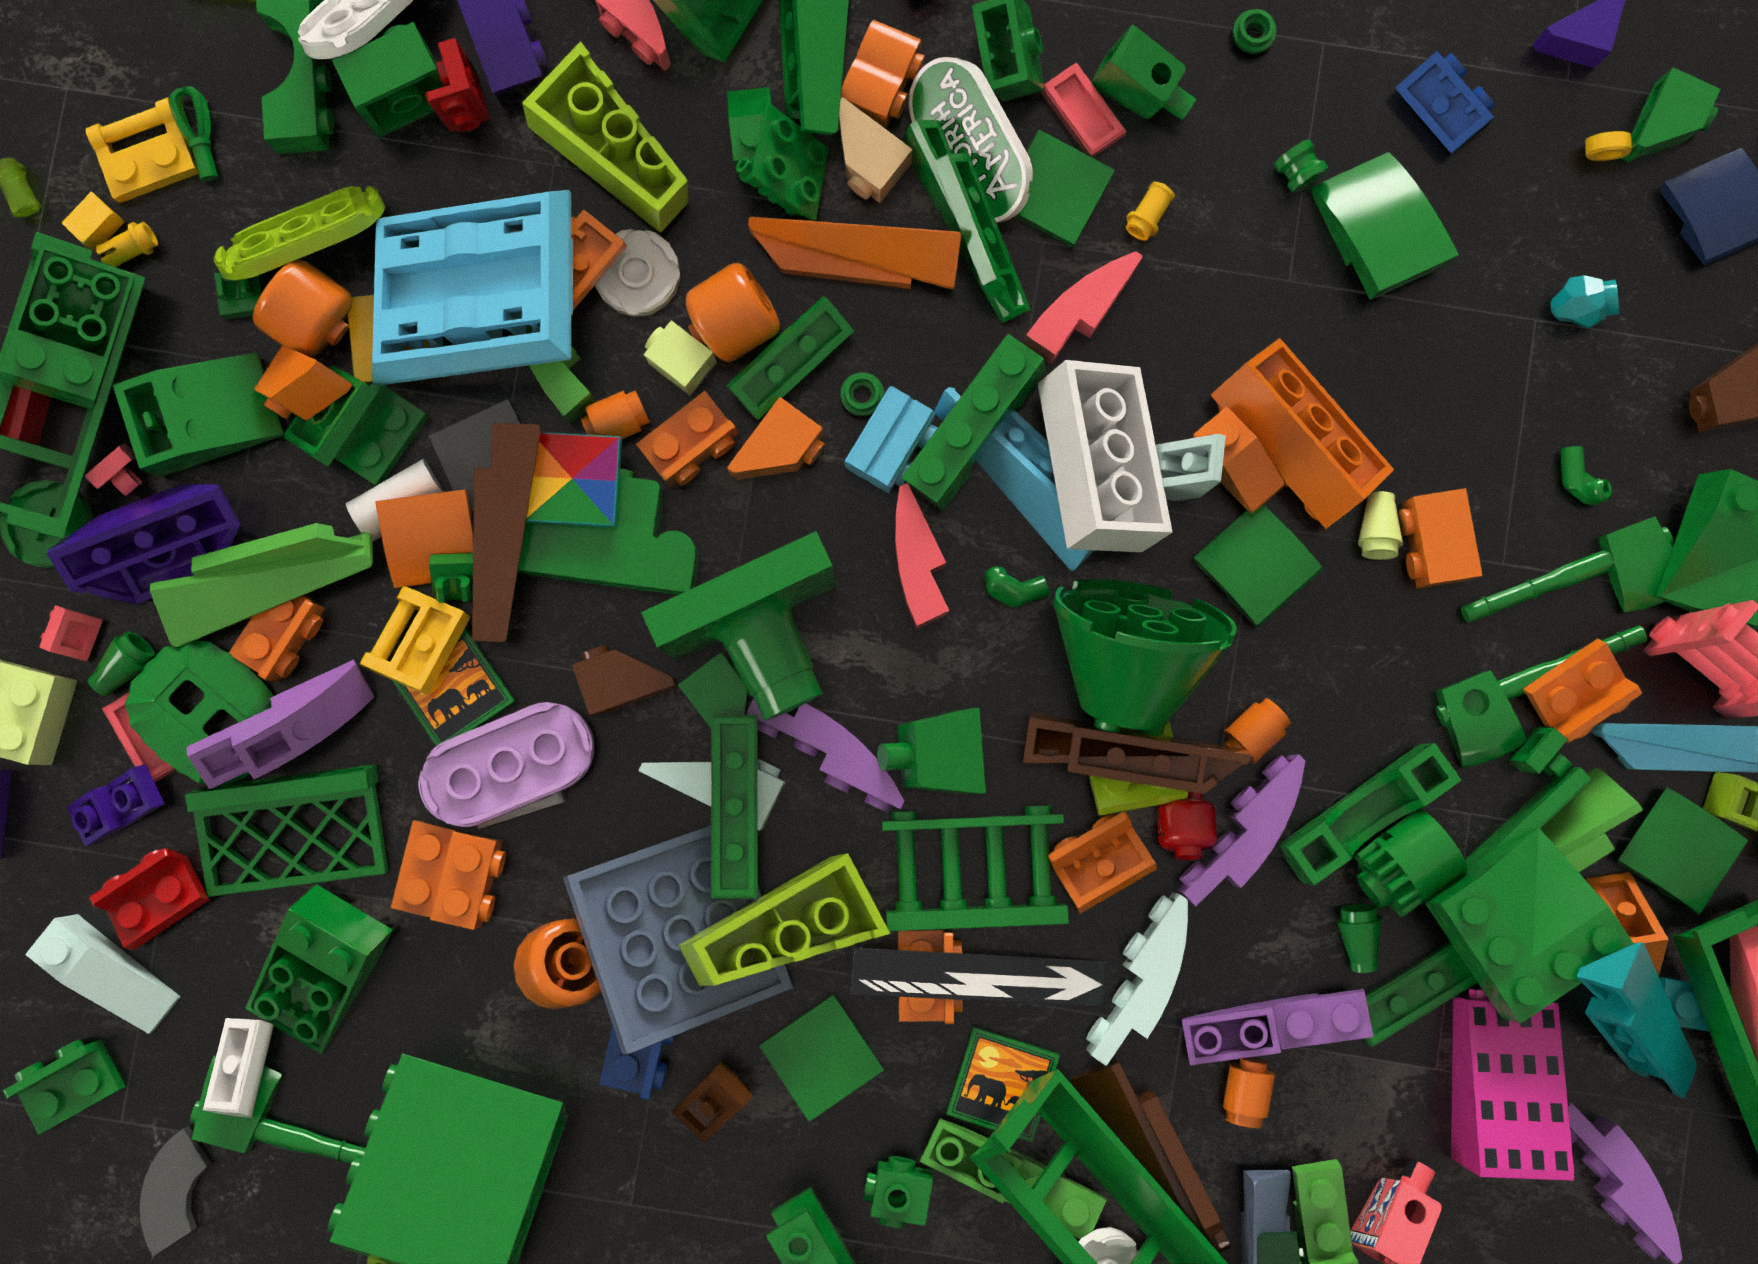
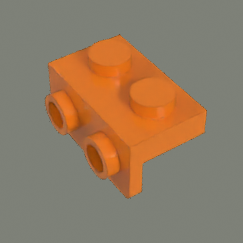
(1101, 861)

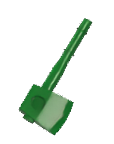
(1630, 555)
(1480, 711)
(242, 1132)

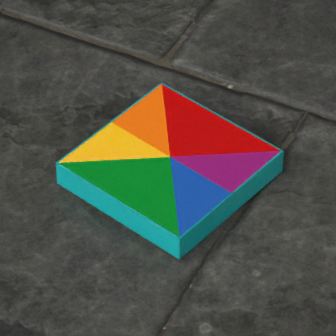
(576, 480)

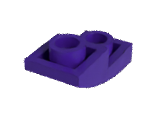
(115, 805)

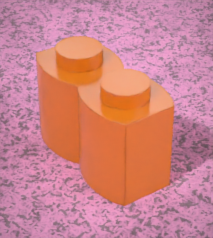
(882, 72)

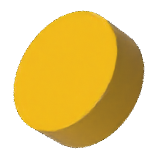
(1608, 146)

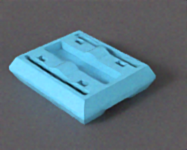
(470, 284)

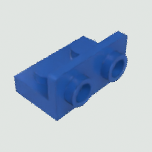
(1446, 101)
(637, 1071)

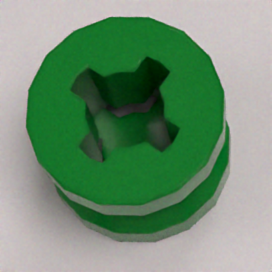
(1301, 166)

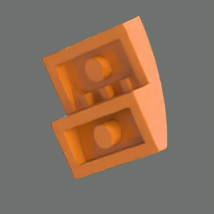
(423, 527)

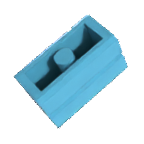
(891, 440)

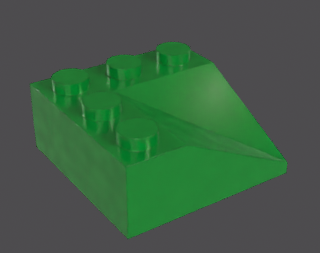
(1716, 546)
(1526, 925)

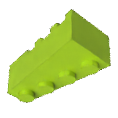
(604, 137)
(793, 922)

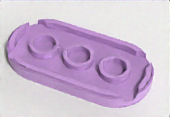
(506, 764)

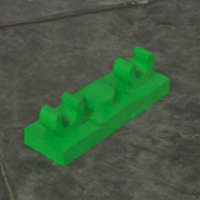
(790, 357)

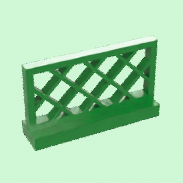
(281, 792)

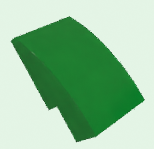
(1383, 225)

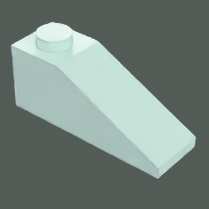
(1191, 466)
(695, 781)
(102, 972)

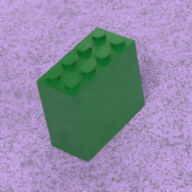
(448, 1169)

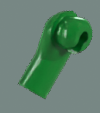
(1580, 483)
(1011, 591)

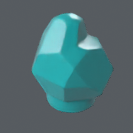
(1586, 301)

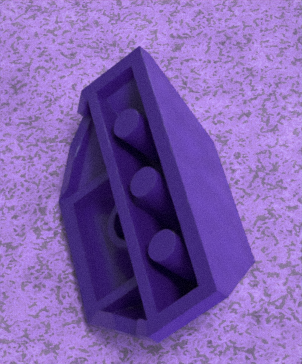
(145, 542)

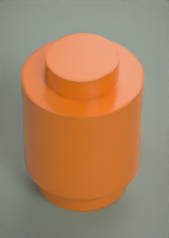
(615, 416)
(1258, 729)
(1248, 1092)

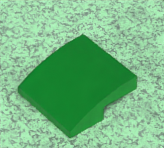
(1258, 564)
(1682, 850)

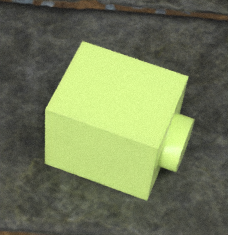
(679, 357)

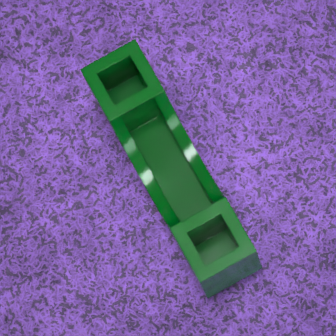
(297, 110)
(989, 399)
(1389, 795)

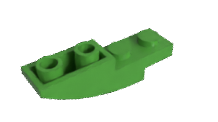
(1069, 1201)
(1322, 1213)

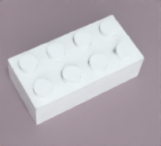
(1104, 457)

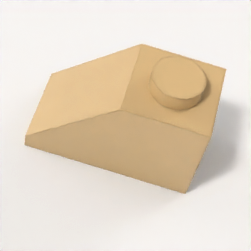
(870, 153)

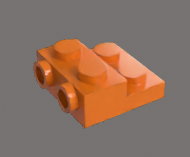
(448, 875)

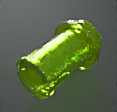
(16, 188)

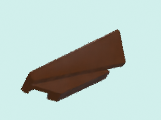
(499, 526)
(1130, 754)
(1152, 1140)

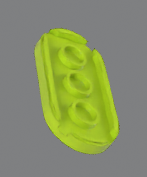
(299, 232)

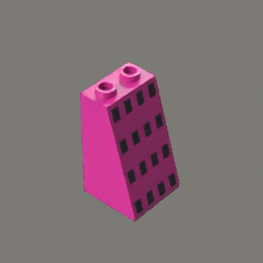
(1509, 1093)

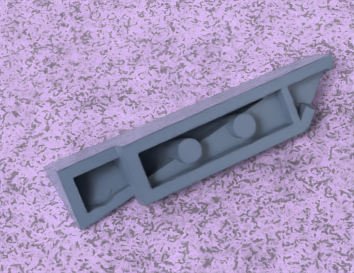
(1264, 1208)

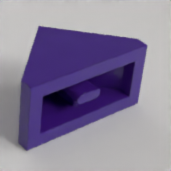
(1584, 35)

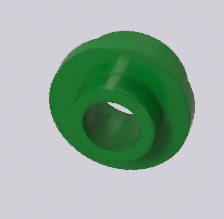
(1260, 21)
(861, 381)

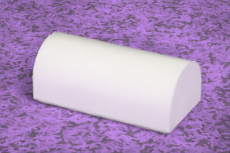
(412, 481)
(238, 1067)

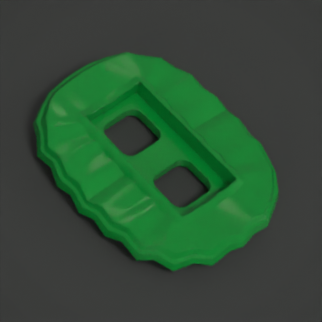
(225, 685)

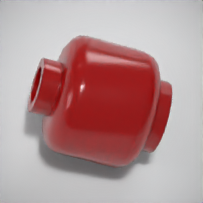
(1187, 826)

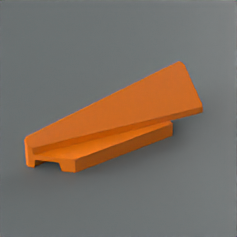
(859, 251)

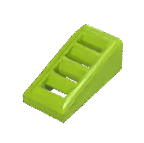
(1728, 797)

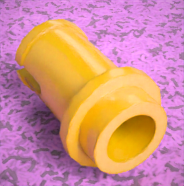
(1144, 220)
(127, 245)

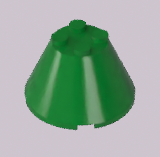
(1137, 650)

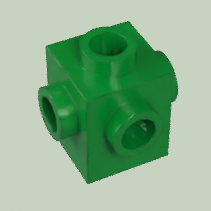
(902, 1208)

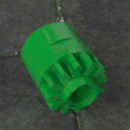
(1409, 863)

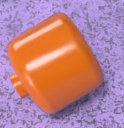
(303, 309)
(731, 313)
(555, 966)

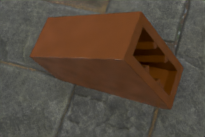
(1728, 395)

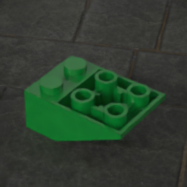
(66, 327)
(196, 413)
(317, 967)

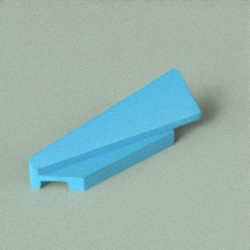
(1022, 468)
(1683, 746)

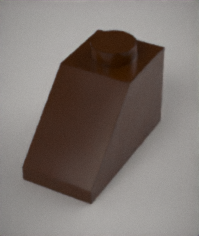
(617, 680)

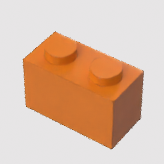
(1440, 538)

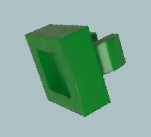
(238, 297)
(452, 576)
(1542, 753)

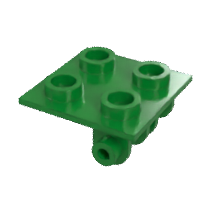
(786, 165)

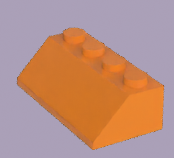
(1304, 433)

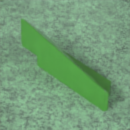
(255, 578)
(1581, 823)

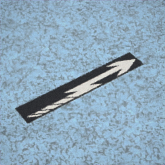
(978, 977)

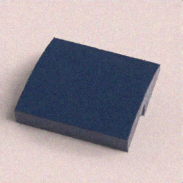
(1717, 205)

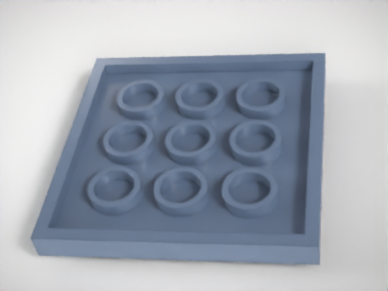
(632, 923)

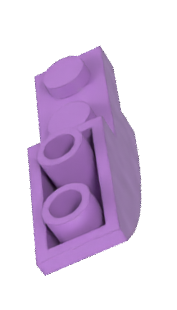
(288, 729)
(846, 760)
(1260, 820)
(1276, 1026)
(1627, 1185)

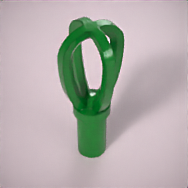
(198, 145)

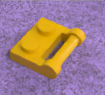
(148, 163)
(424, 645)

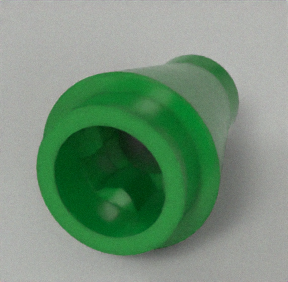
(120, 663)
(1361, 934)

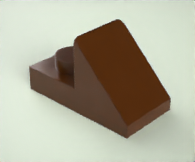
(712, 1102)

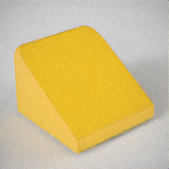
(93, 221)

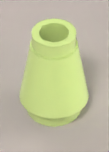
(1380, 528)

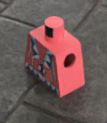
(1398, 1218)

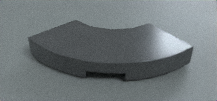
(169, 1189)

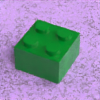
(390, 79)

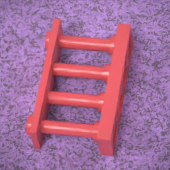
(1718, 647)

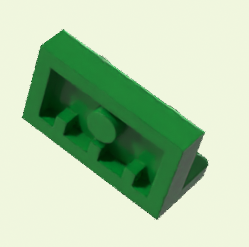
(381, 435)
(67, 1085)

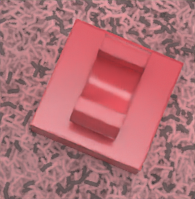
(115, 469)
(70, 633)

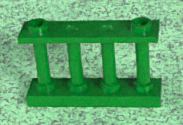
(998, 907)
(806, 1233)

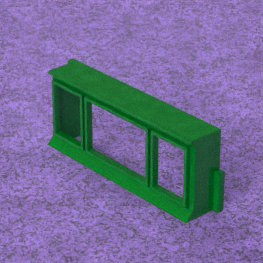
(76, 464)
(1718, 1006)
(1109, 1162)

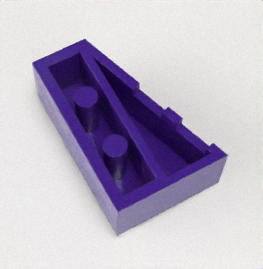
(504, 42)

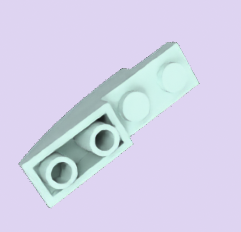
(1156, 962)

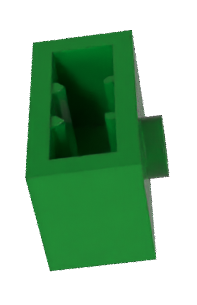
(1009, 48)

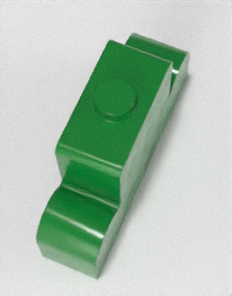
(620, 556)

